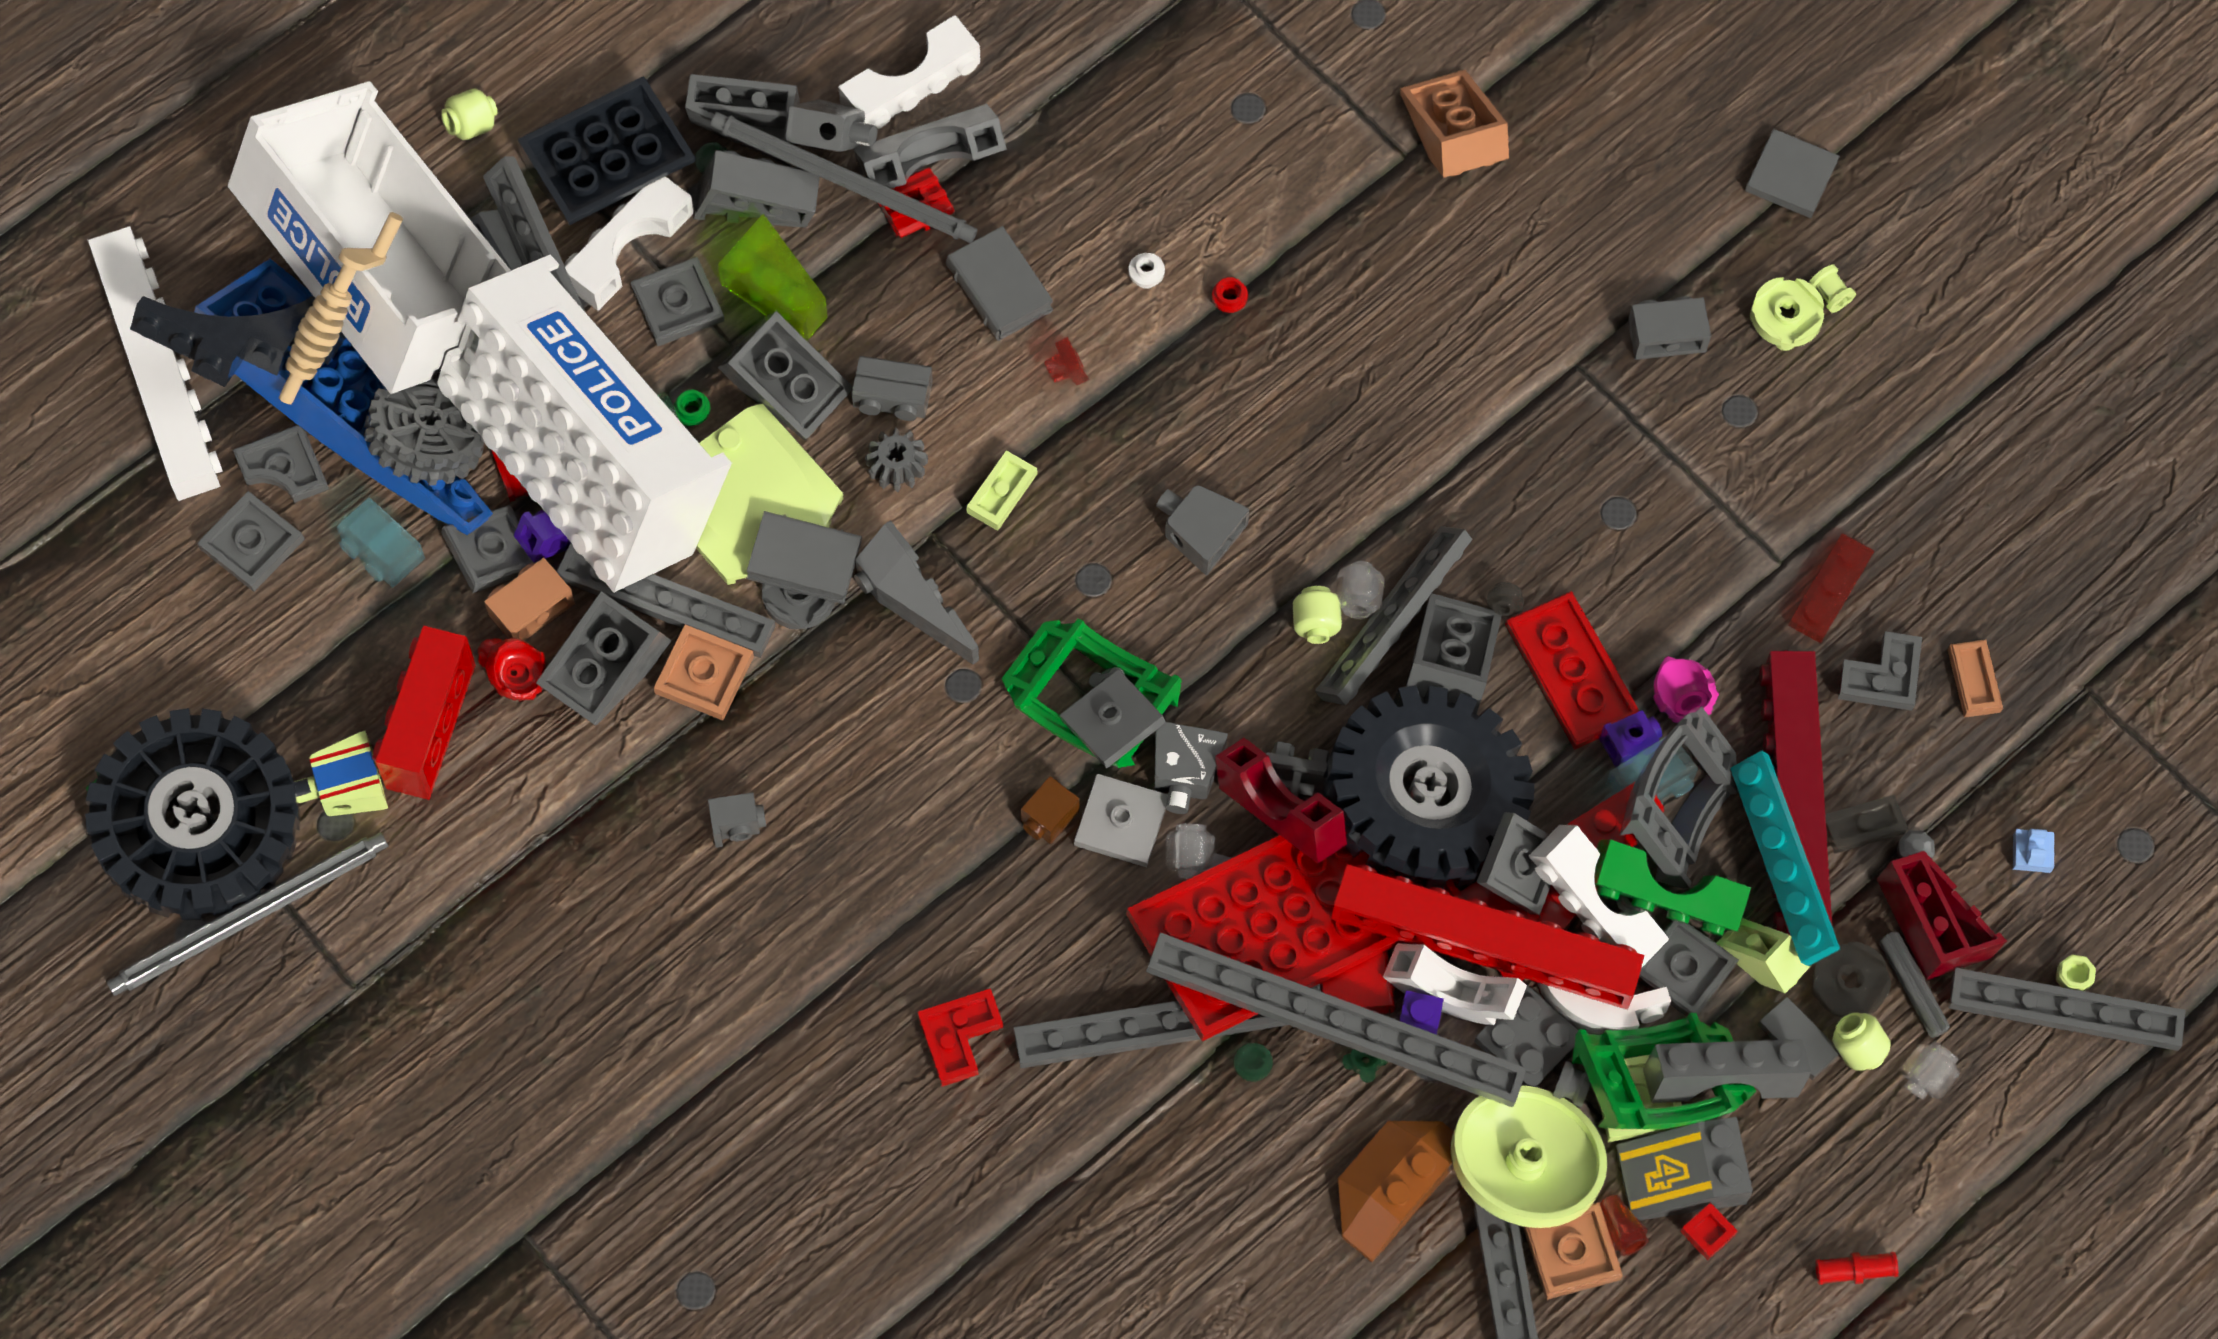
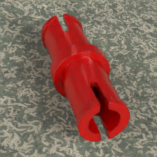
(1856, 1268)

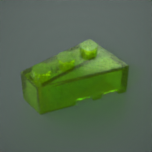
(772, 279)

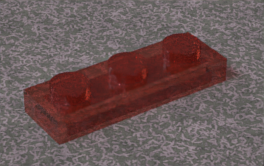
(1831, 588)

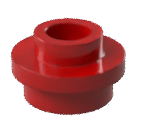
(1229, 286)

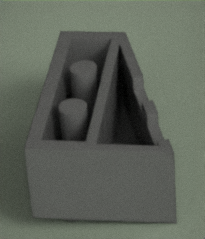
(755, 187)

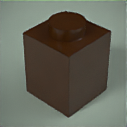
(1049, 811)

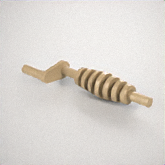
(324, 319)

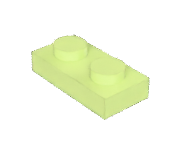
(1001, 490)

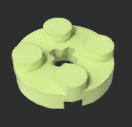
(1783, 331)

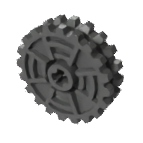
(422, 434)

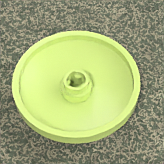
(1531, 1160)

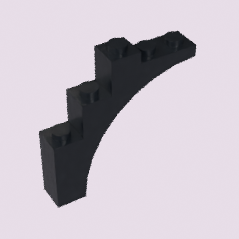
(223, 342)

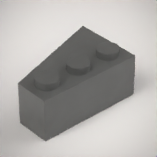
(751, 102)

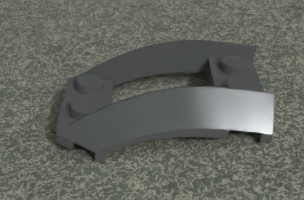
(1678, 843)

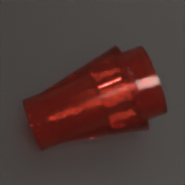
(1624, 1227)

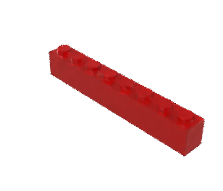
(1488, 936)

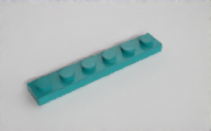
(1785, 859)

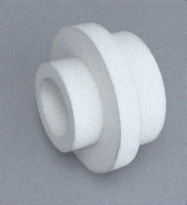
(1146, 279)

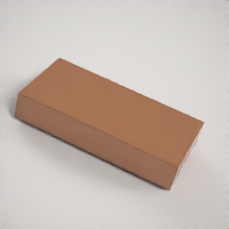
(1975, 678)

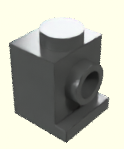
(735, 817)

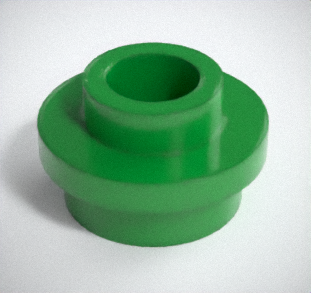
(692, 398)

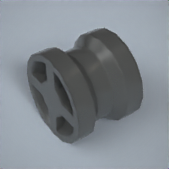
(1572, 1084)

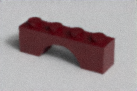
(1251, 781)

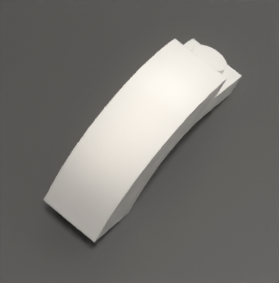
(1464, 993)
(1599, 1016)

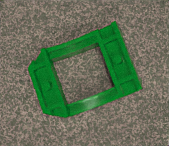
(1049, 650)
(1615, 1088)

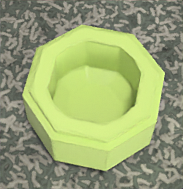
(2076, 973)

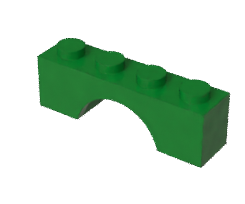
(1711, 901)

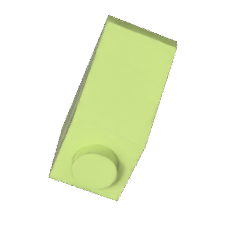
(1765, 955)

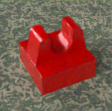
(1709, 1231)

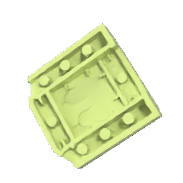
(765, 475)

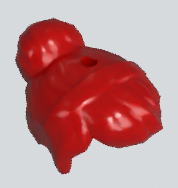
(508, 655)

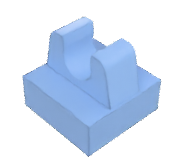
(2033, 850)

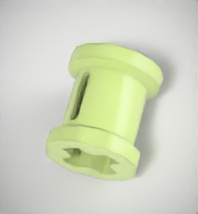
(1832, 288)

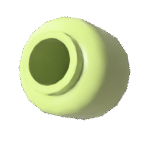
(469, 114)
(1317, 614)
(1861, 1041)

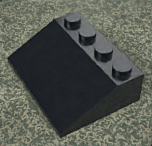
(604, 151)

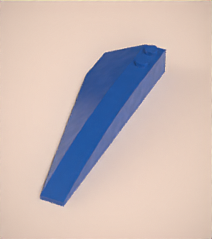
(336, 399)

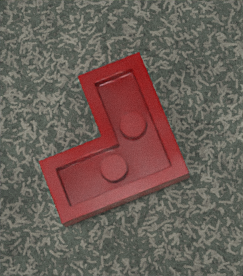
(950, 1027)

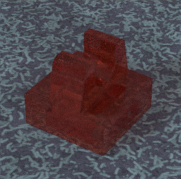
(1066, 364)

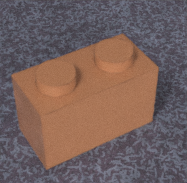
(529, 601)

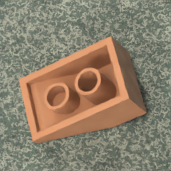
(1456, 123)

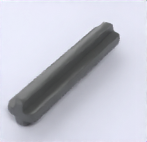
(1914, 984)

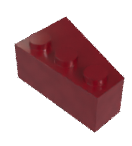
(1935, 918)

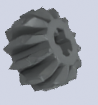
(896, 447)

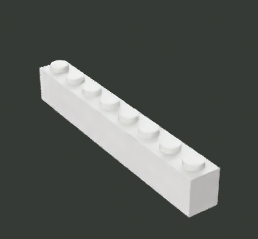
(156, 368)

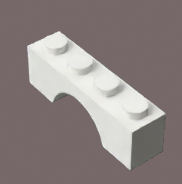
(949, 54)
(653, 210)
(1569, 864)

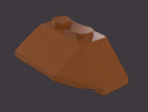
(1392, 1182)

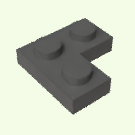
(1889, 683)

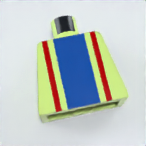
(344, 778)

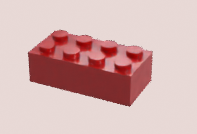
(424, 712)

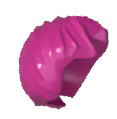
(1682, 687)

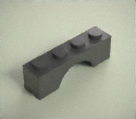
(961, 135)
(1686, 1069)

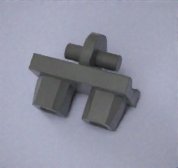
(1299, 774)

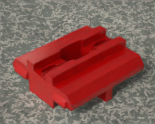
(926, 188)

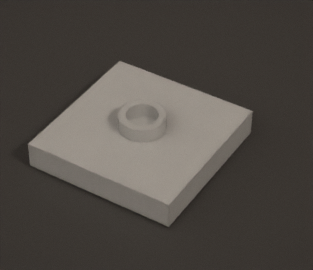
(1121, 820)

